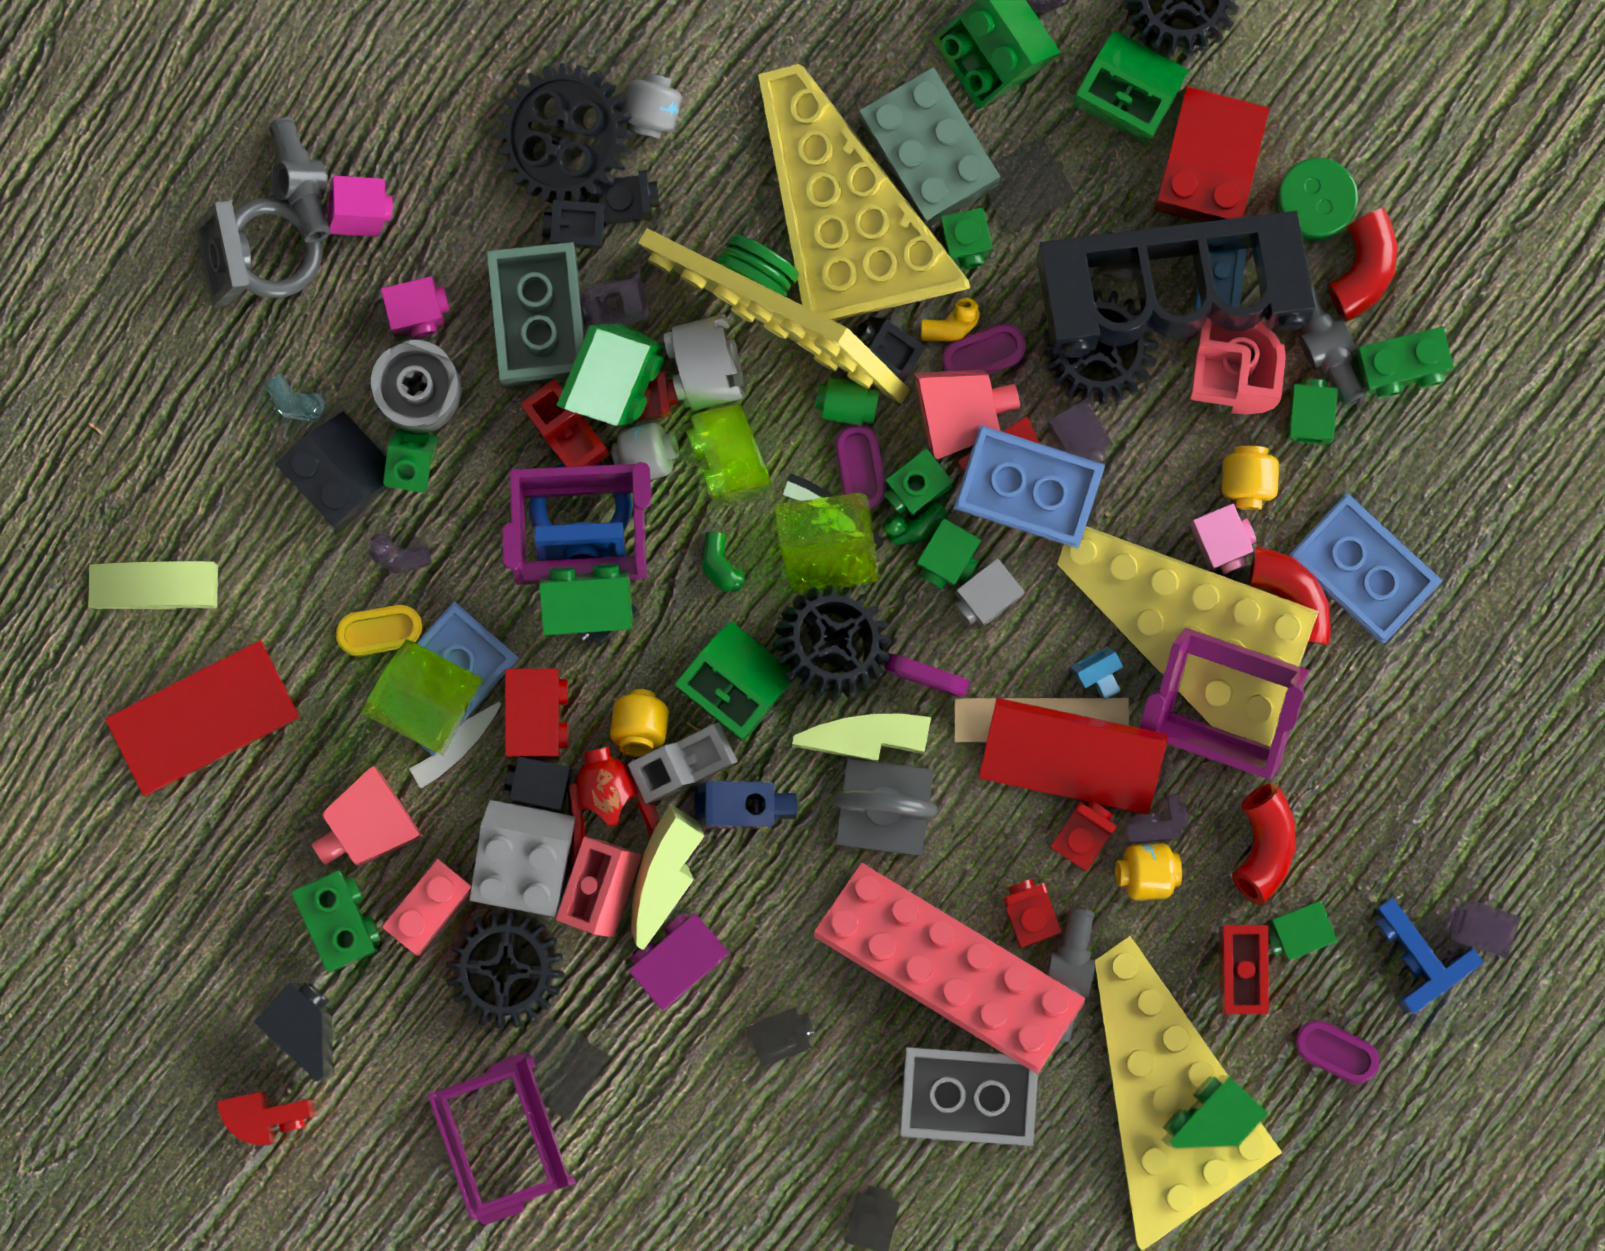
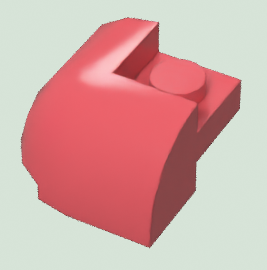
(1238, 368)

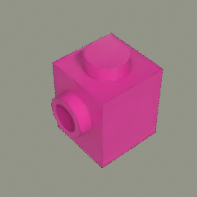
(357, 206)
(415, 307)

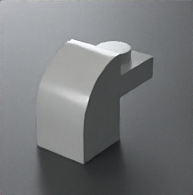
(682, 763)

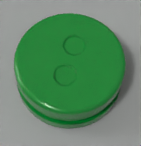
(1322, 196)
(758, 264)

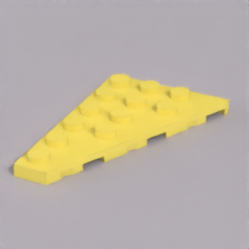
(845, 218)
(826, 339)
(1160, 596)
(1154, 1072)

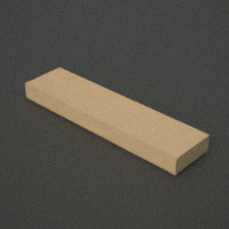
(974, 715)

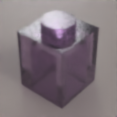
(1080, 433)
(1484, 929)

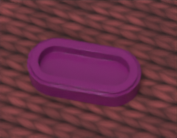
(986, 350)
(860, 463)
(927, 675)
(1336, 1052)

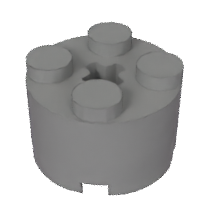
(706, 363)
(406, 364)

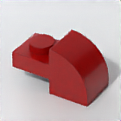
(562, 429)
(253, 1120)

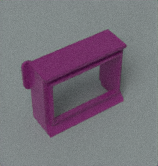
(575, 482)
(1211, 741)
(540, 1128)

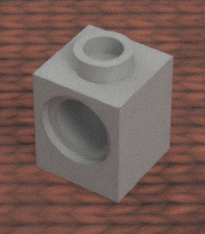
(988, 594)

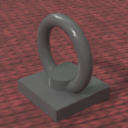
(228, 254)
(884, 807)

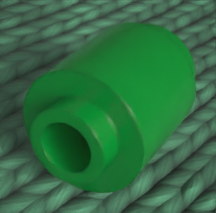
(847, 401)

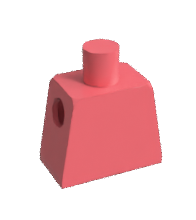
(956, 406)
(366, 822)

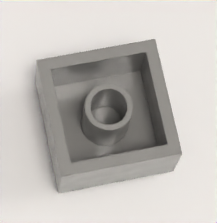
(522, 858)

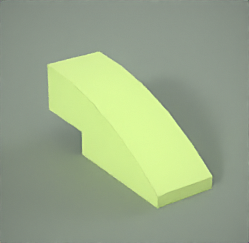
(153, 585)
(864, 735)
(663, 873)

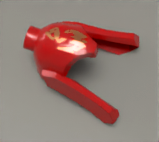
(604, 788)

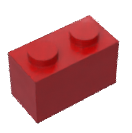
(534, 713)
(1243, 969)

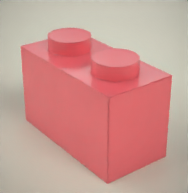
(598, 887)
(428, 907)

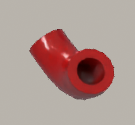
(1372, 266)
(1291, 580)
(1272, 844)

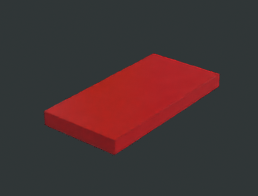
(202, 718)
(1073, 756)

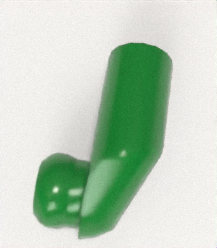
(914, 531)
(716, 567)

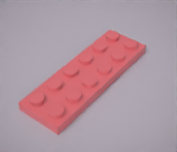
(949, 968)

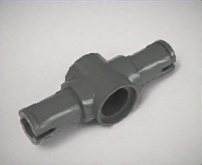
(299, 179)
(1330, 347)
(1072, 961)

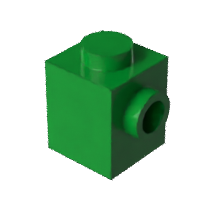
(967, 238)
(917, 484)
(949, 556)

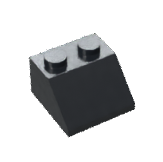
(336, 470)
(302, 1028)

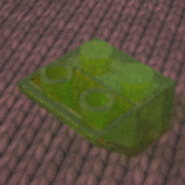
(731, 454)
(827, 542)
(422, 696)

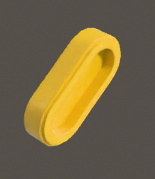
(378, 630)

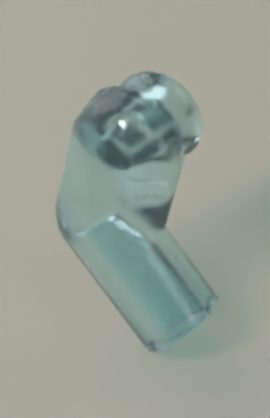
(294, 405)

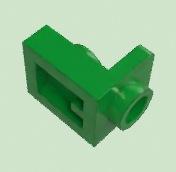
(410, 460)

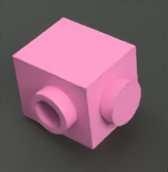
(1224, 539)

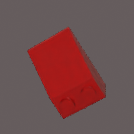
(1211, 157)

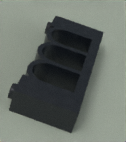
(1278, 259)

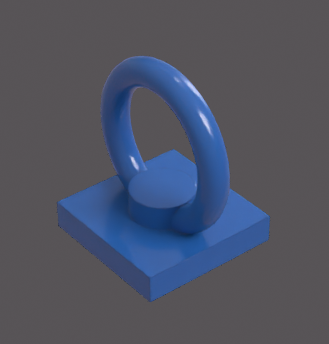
(580, 539)

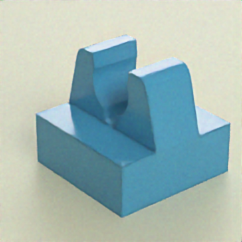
(1098, 670)

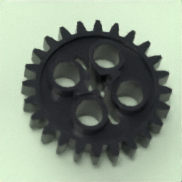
(574, 96)

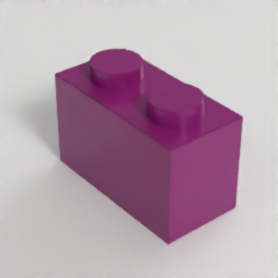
(678, 960)

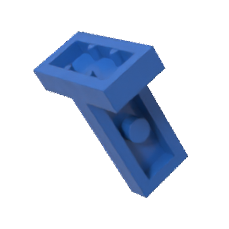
(1421, 959)

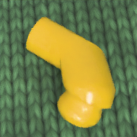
(955, 326)

